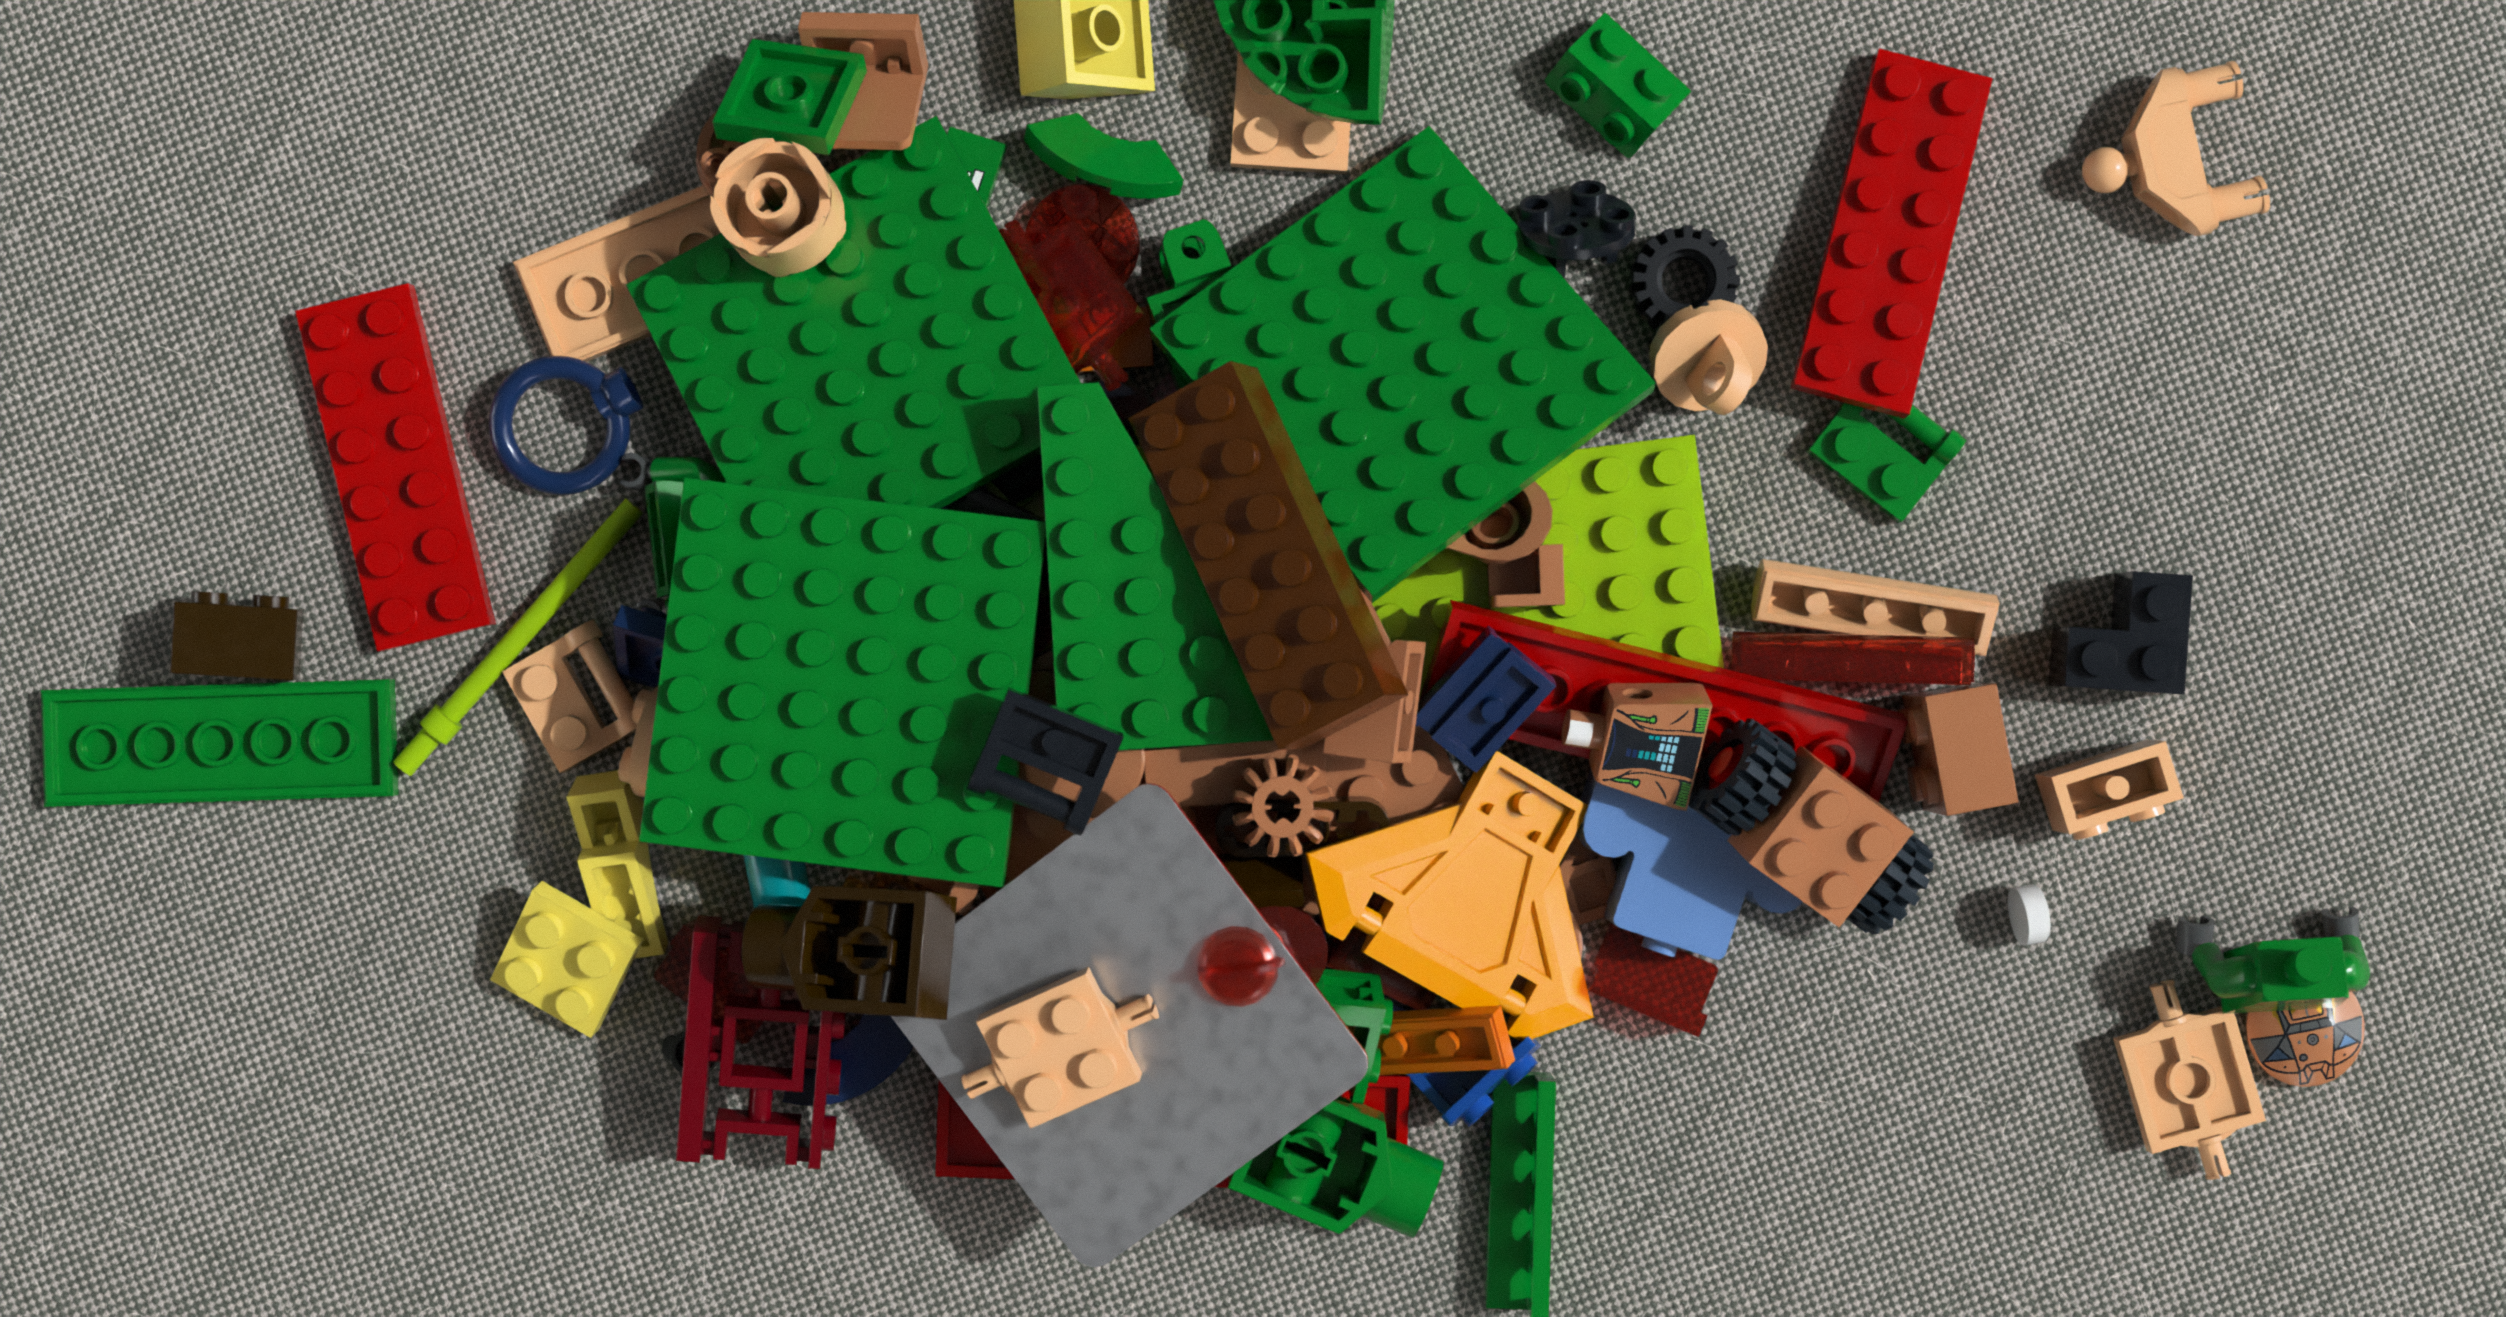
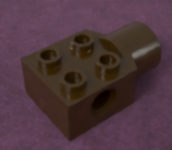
(856, 951)

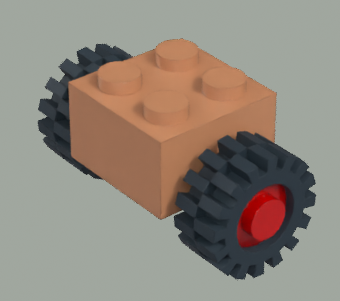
(1810, 828)

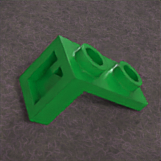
(1361, 1004)

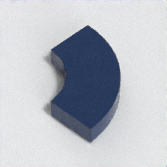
(867, 1057)

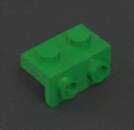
(1616, 85)

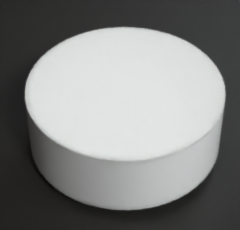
(2029, 914)

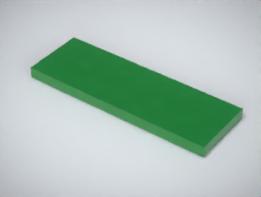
(219, 742)

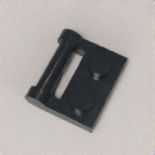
(1050, 742)

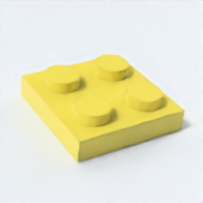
(566, 959)

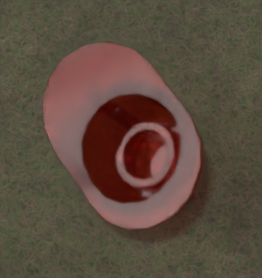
(1241, 964)

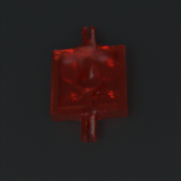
(1077, 295)

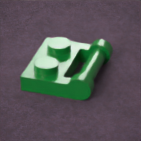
(1879, 465)

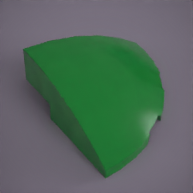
(1317, 52)

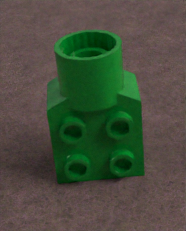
(1343, 1170)

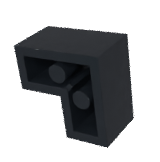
(2145, 641)

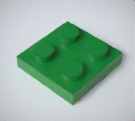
(790, 95)

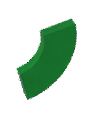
(1082, 151)

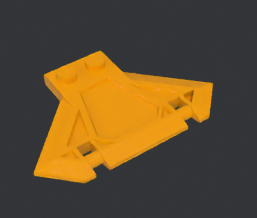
(1470, 898)

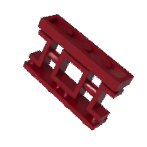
(715, 1040)

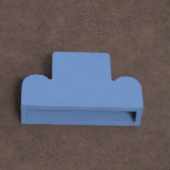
(1675, 873)

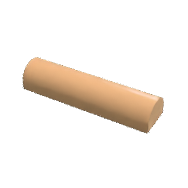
(1869, 604)

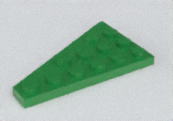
(1126, 602)

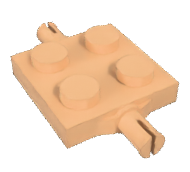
(1059, 1047)
(2189, 1080)

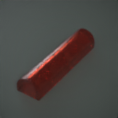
(1854, 657)

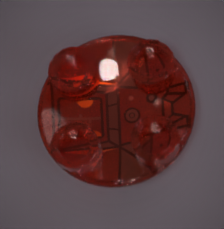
(1100, 215)

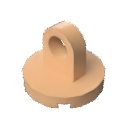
(1708, 356)

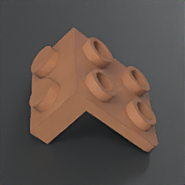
(896, 67)

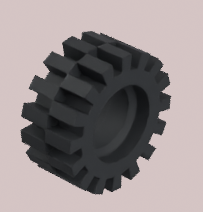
(1674, 245)

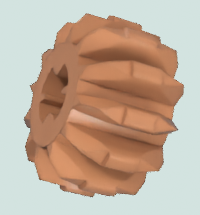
(1283, 826)

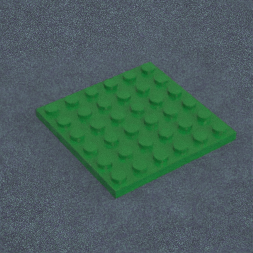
(1411, 356)
(883, 367)
(840, 680)

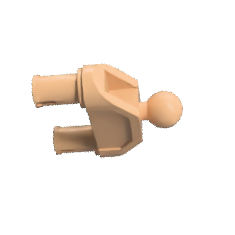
(2166, 158)

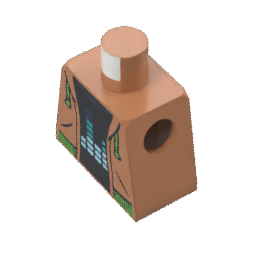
(1644, 739)

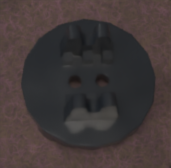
(1576, 224)

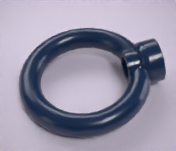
(614, 398)

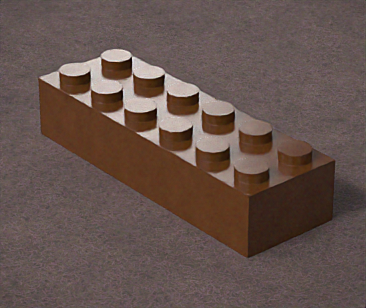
(1267, 556)

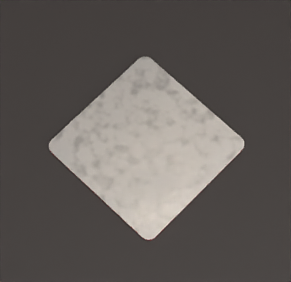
(1215, 1077)

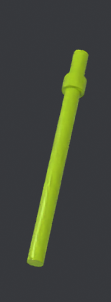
(444, 721)

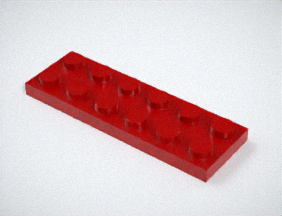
(1891, 233)
(395, 467)

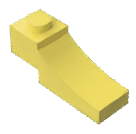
(613, 860)

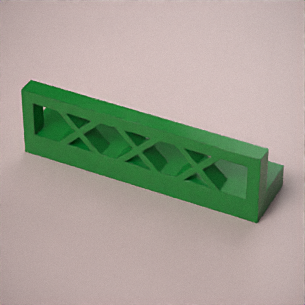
(1521, 1195)

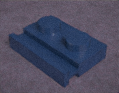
(1483, 699)

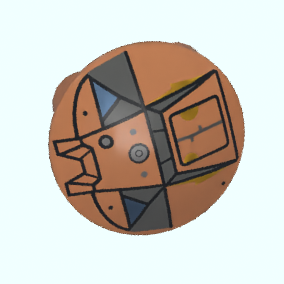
(2307, 1044)

